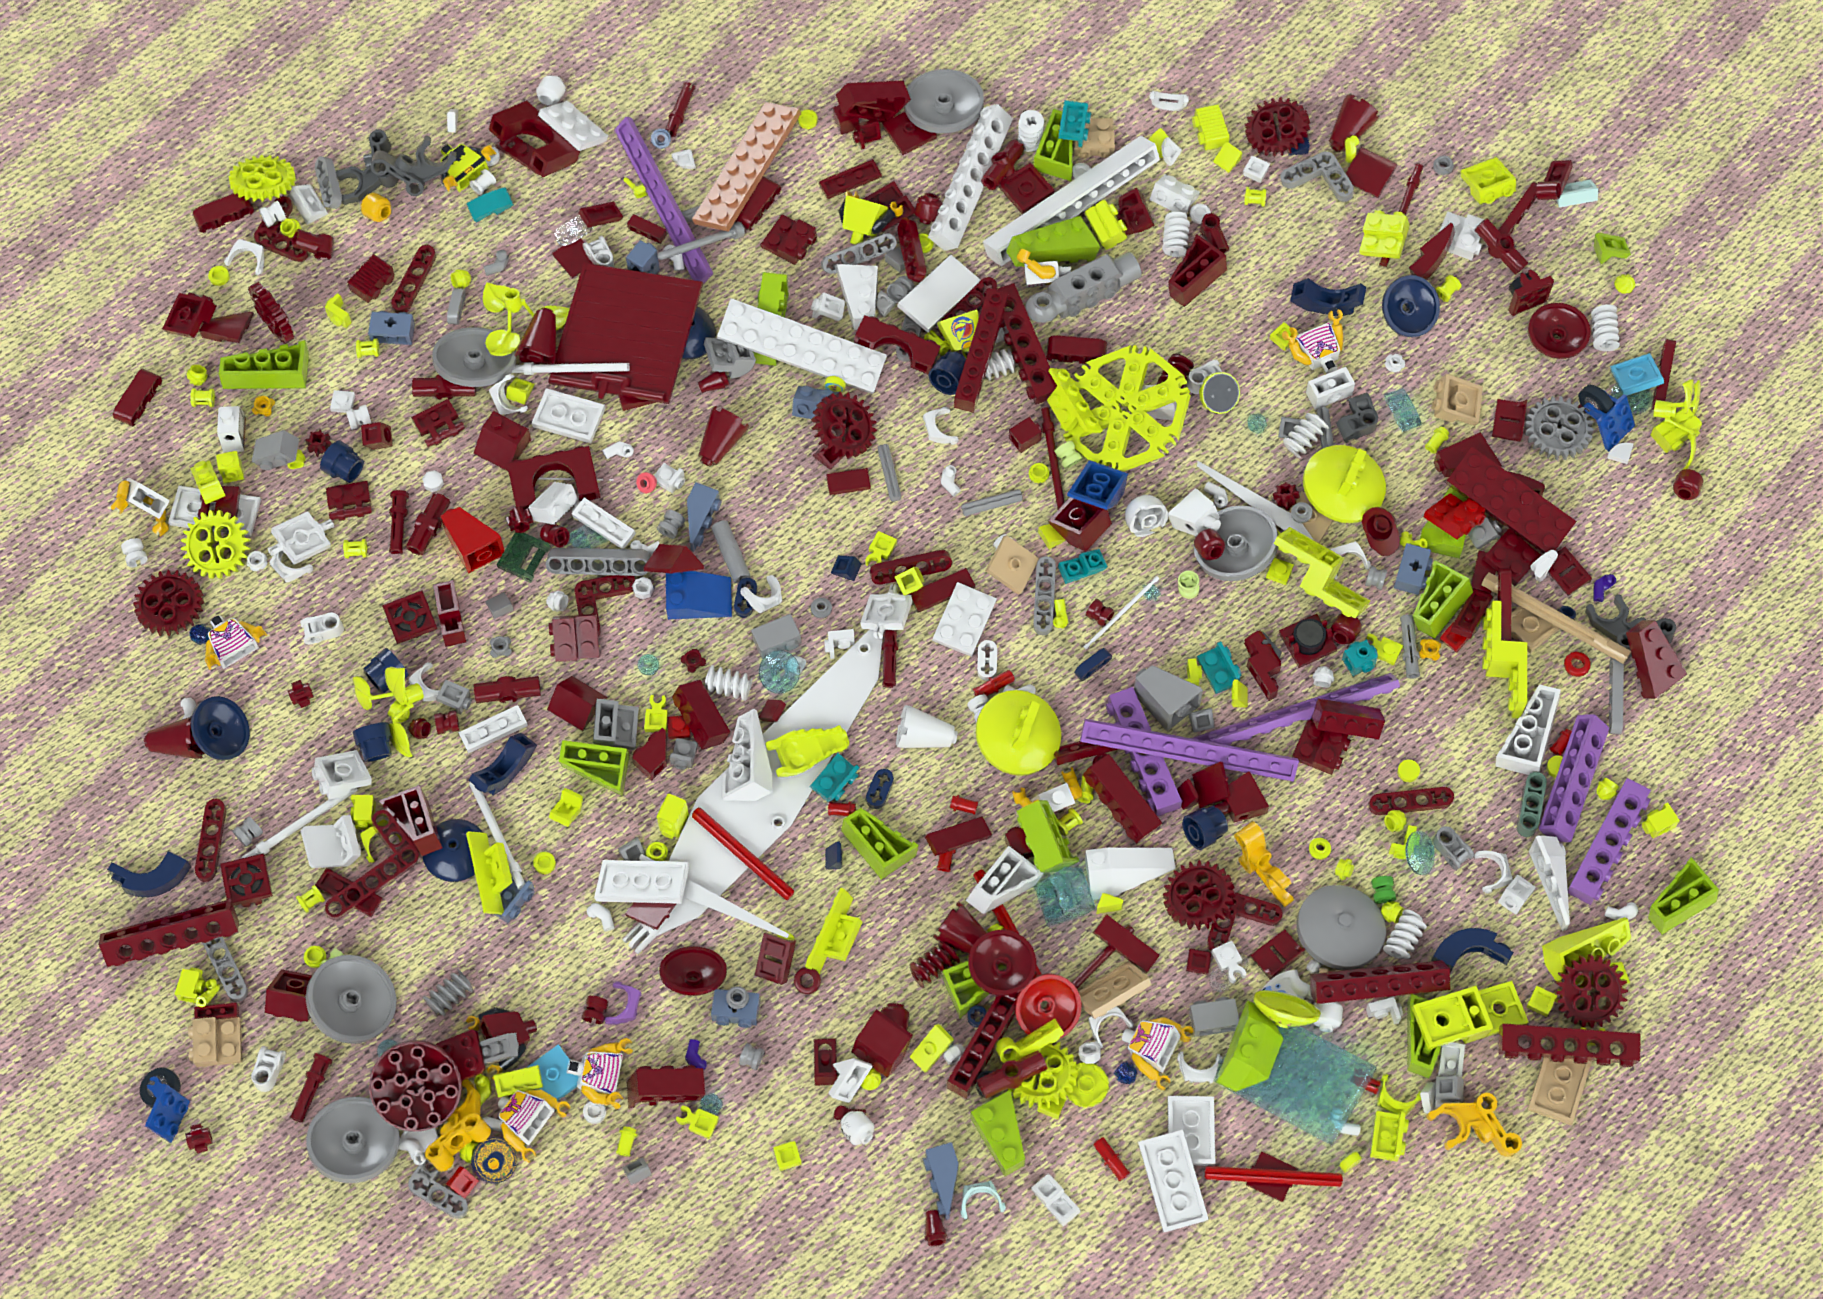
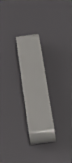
(590, 567)

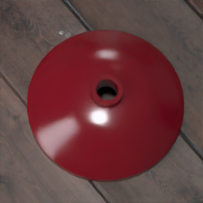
(1564, 322)
(1005, 949)
(693, 971)

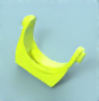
(368, 834)
(1387, 1102)

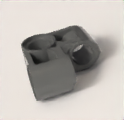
(1353, 425)

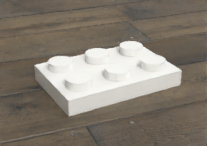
(573, 125)
(568, 415)
(964, 619)
(1196, 1119)

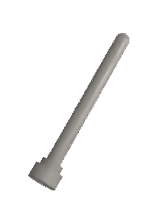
(735, 232)

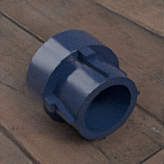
(947, 373)
(341, 462)
(376, 669)
(373, 741)
(1204, 827)

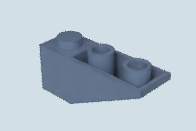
(701, 505)
(944, 1169)

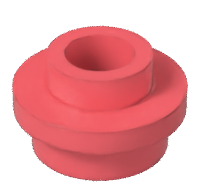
(651, 482)

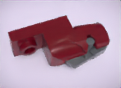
(1263, 662)

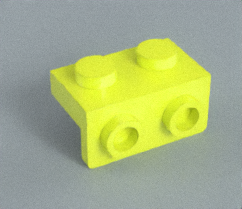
(1388, 1135)

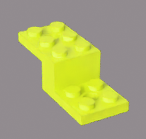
(1320, 576)
(1505, 659)
(1468, 1014)

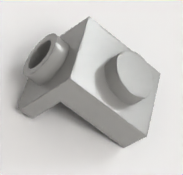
(1485, 533)

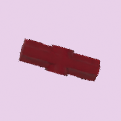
(1002, 164)
(1501, 246)
(439, 388)
(427, 524)
(507, 689)
(999, 1079)

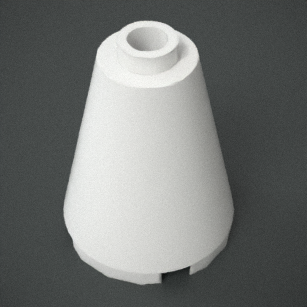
(923, 730)

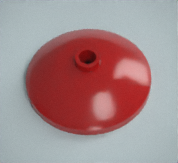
(1062, 1004)

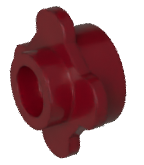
(687, 660)

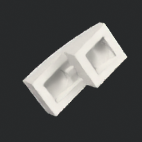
(1055, 1200)

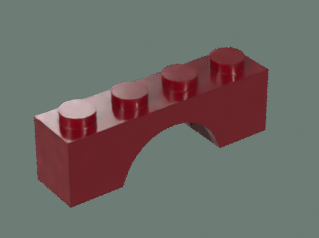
(875, 333)

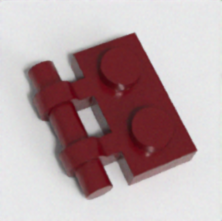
(436, 417)
(348, 495)
(226, 504)

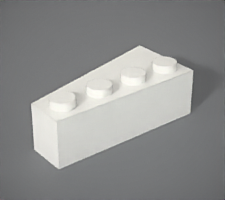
(1529, 739)

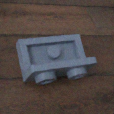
(806, 400)
(514, 898)

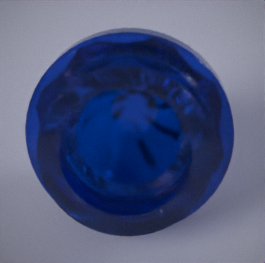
(199, 634)
(1125, 1073)

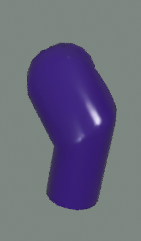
(1601, 585)
(692, 1056)

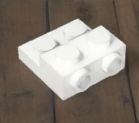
(1466, 240)
(340, 773)

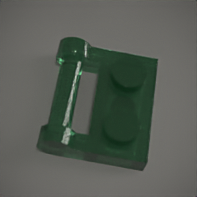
(518, 551)

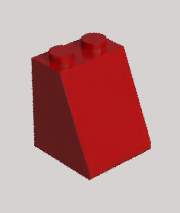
(471, 539)

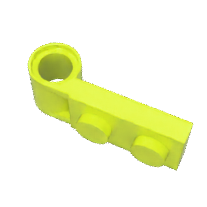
(207, 481)
(1035, 1041)

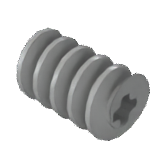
(448, 993)

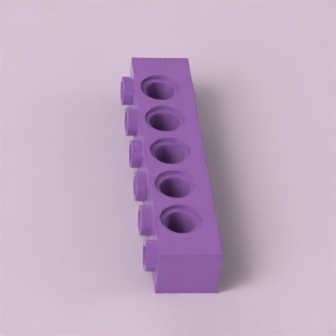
(1574, 777)
(1632, 794)
(1160, 803)

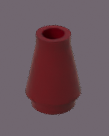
(714, 381)
(934, 1229)

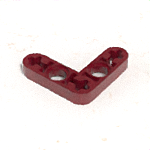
(273, 234)
(590, 598)
(1238, 910)

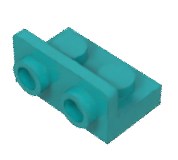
(1074, 120)
(1219, 668)
(834, 778)

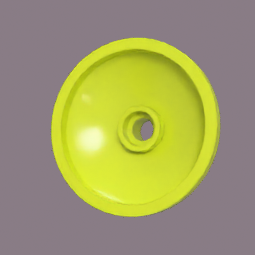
(1286, 1009)

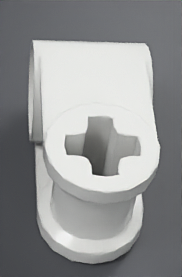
(599, 252)
(1200, 374)
(319, 628)
(267, 1064)

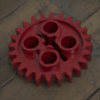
(1296, 122)
(271, 312)
(844, 425)
(156, 592)
(1189, 880)
(1570, 992)

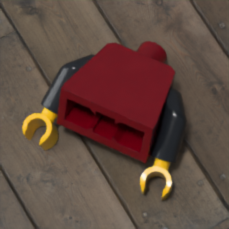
(500, 1022)

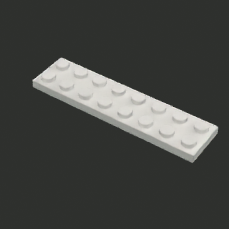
(801, 346)

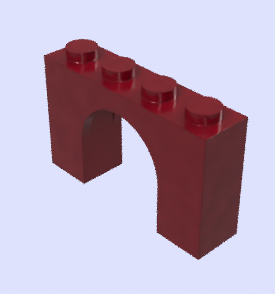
(525, 120)
(575, 462)

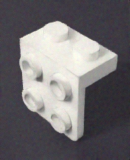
(331, 844)

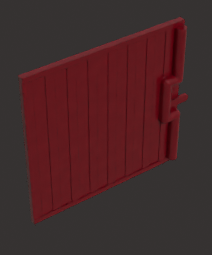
(627, 320)

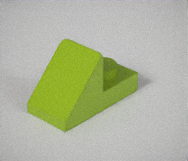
(1610, 245)

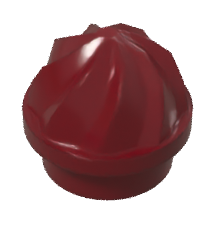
(419, 728)

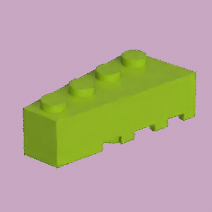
(1057, 242)
(774, 299)
(266, 369)

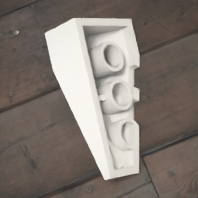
(749, 767)
(1550, 864)
(1125, 868)

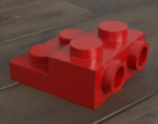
(1455, 515)

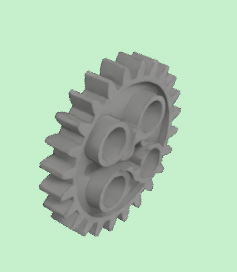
(1563, 413)

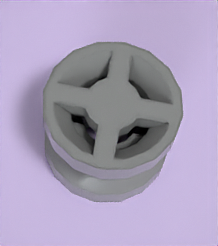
(1376, 577)
(751, 1056)

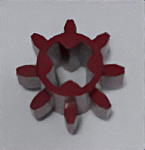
(313, 445)
(1286, 495)
(519, 519)
(300, 693)
(199, 1138)

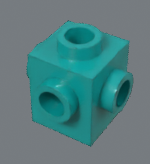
(1360, 657)

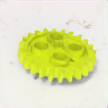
(262, 178)
(196, 547)
(1061, 1078)

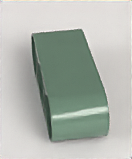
(1533, 795)

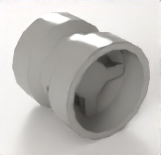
(900, 288)
(670, 524)
(242, 833)

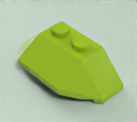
(1250, 1050)

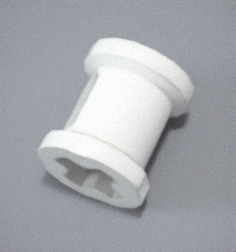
(482, 182)

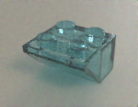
(1064, 896)

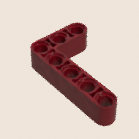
(378, 871)

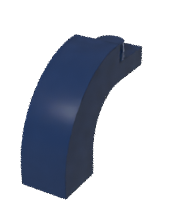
(1321, 300)
(506, 766)
(153, 883)
(1470, 941)

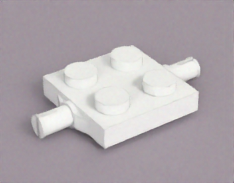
(300, 537)
(886, 611)

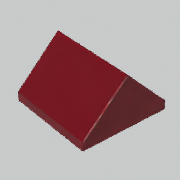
(672, 560)
(574, 702)

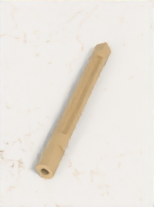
(1562, 621)

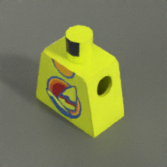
(959, 331)

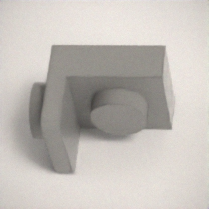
(454, 696)
(683, 754)

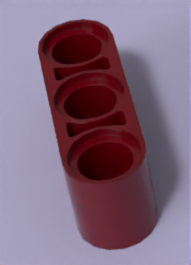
(761, 199)
(222, 211)
(1075, 349)
(136, 397)

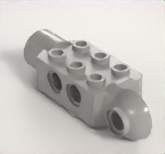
(1083, 287)

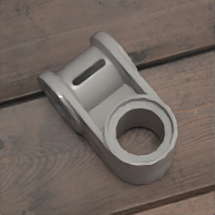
(1452, 849)

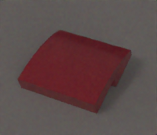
(1370, 172)
(889, 194)

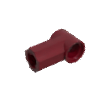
(1213, 234)
(320, 245)

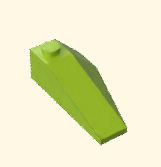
(1439, 540)

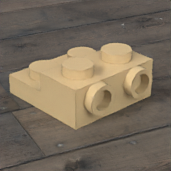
(1099, 140)
(1457, 400)
(215, 1041)

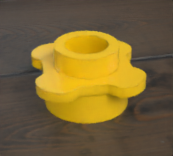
(259, 402)
(1434, 645)

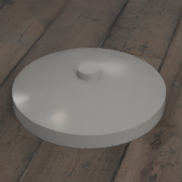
(944, 101)
(465, 361)
(1248, 544)
(1341, 927)
(351, 999)
(351, 1141)

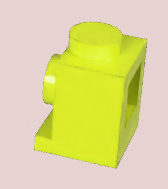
(230, 467)
(910, 580)
(363, 810)
(1660, 821)
(190, 985)

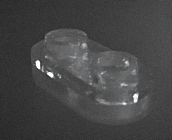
(571, 231)
(1217, 973)

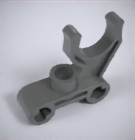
(410, 171)
(367, 179)
(1617, 627)

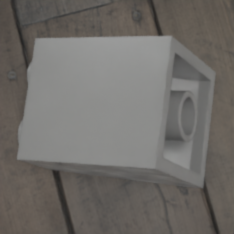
(1166, 695)

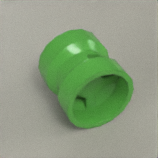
(1383, 889)

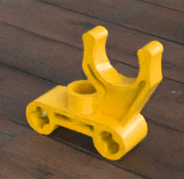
(1257, 859)
(1482, 1120)
(461, 1129)

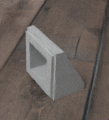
(895, 259)
(1287, 425)
(499, 605)
(1449, 1088)

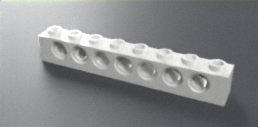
(966, 182)

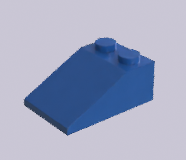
(1099, 485)
(698, 595)

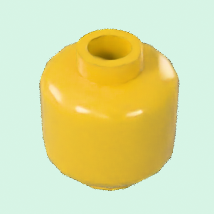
(376, 207)

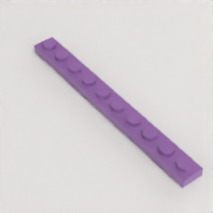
(662, 198)
(1301, 711)
(1188, 749)

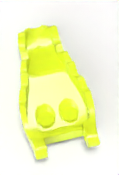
(804, 748)

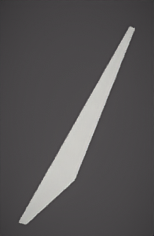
(1279, 516)
(707, 898)

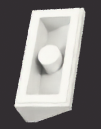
(307, 203)

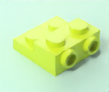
(1489, 181)
(1384, 234)

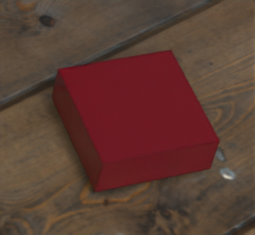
(772, 711)
(1198, 961)

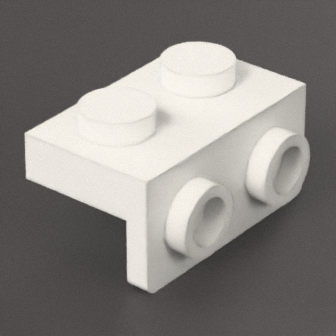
(1173, 194)

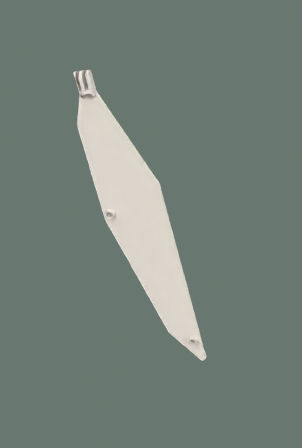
(826, 704)

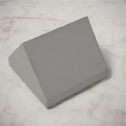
(1201, 720)
(632, 850)
(637, 1171)

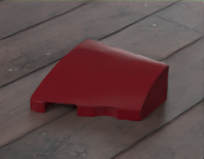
(1132, 209)
(227, 327)

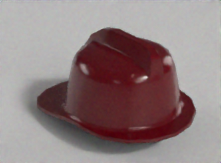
(1381, 531)

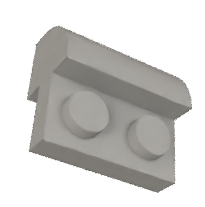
(729, 357)
(615, 724)

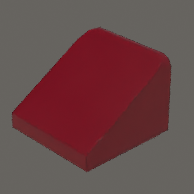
(826, 458)
(1188, 794)

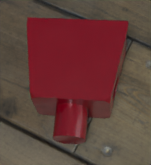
(1245, 799)

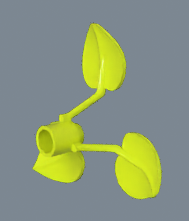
(500, 297)
(1668, 409)
(404, 695)

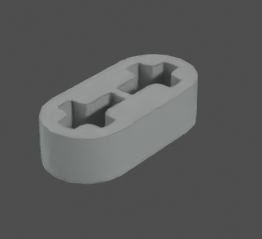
(456, 306)

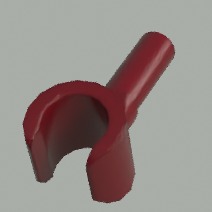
(841, 1111)

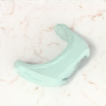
(969, 1190)

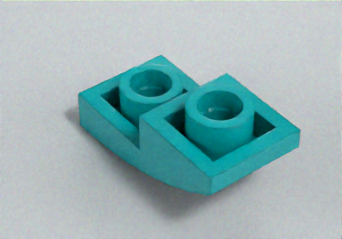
(489, 203)
(1084, 566)

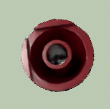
(1353, 119)
(539, 339)
(720, 435)
(174, 740)
(960, 929)

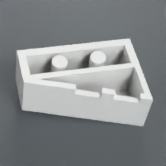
(859, 290)
(1004, 881)

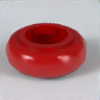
(1577, 672)

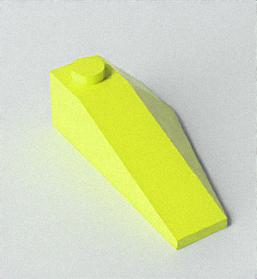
(1597, 940)

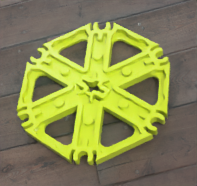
(1143, 400)

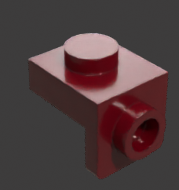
(866, 132)

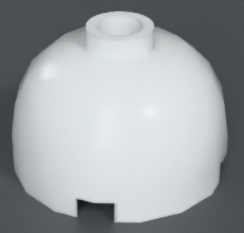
(1147, 512)

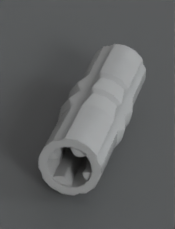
(730, 551)

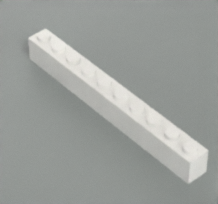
(1077, 195)

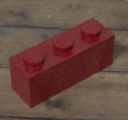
(700, 714)
(1348, 718)

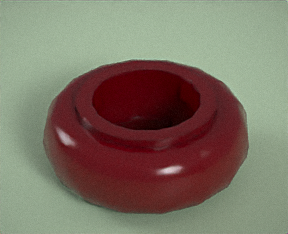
(798, 983)

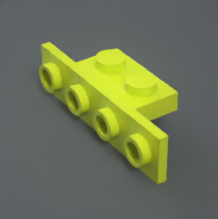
(1070, 405)
(490, 871)
(836, 934)

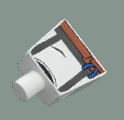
(231, 422)

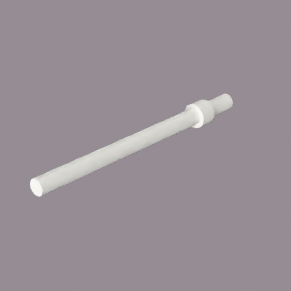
(531, 368)
(263, 847)
(514, 867)

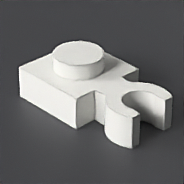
(1229, 958)

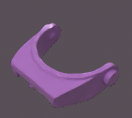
(630, 1011)

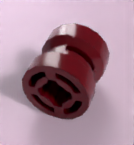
(555, 535)
(1099, 612)
(446, 722)
(595, 1009)

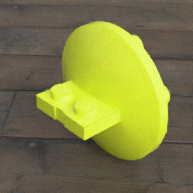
(1343, 483)
(1018, 732)

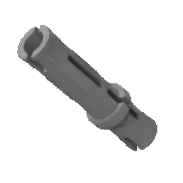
(1412, 669)

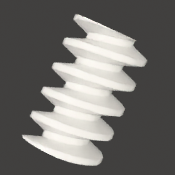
(1030, 129)
(1175, 234)
(1605, 328)
(1000, 363)
(1304, 434)
(728, 683)
(1404, 935)

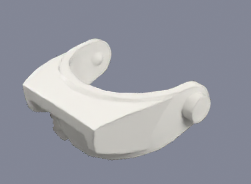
(1182, 101)
(241, 246)
(500, 400)
(933, 432)
(1355, 549)
(1543, 564)
(286, 573)
(763, 604)
(429, 694)
(1502, 861)
(1094, 1023)
(1195, 1075)

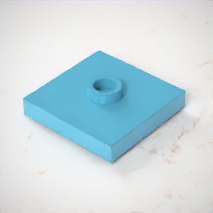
(1637, 374)
(553, 1073)

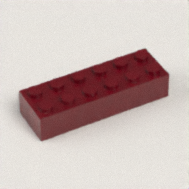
(1510, 501)

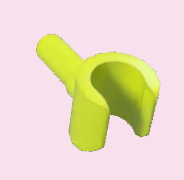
(638, 191)

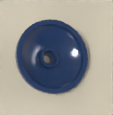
(1421, 305)
(701, 328)
(226, 722)
(452, 863)

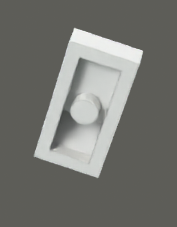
(851, 1076)

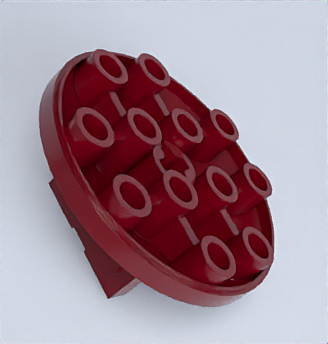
(415, 1085)

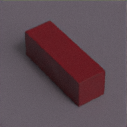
(647, 229)
(220, 1011)

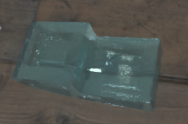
(1403, 409)
(586, 538)

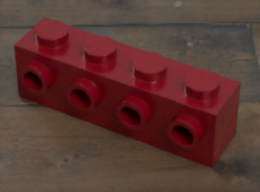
(1122, 799)

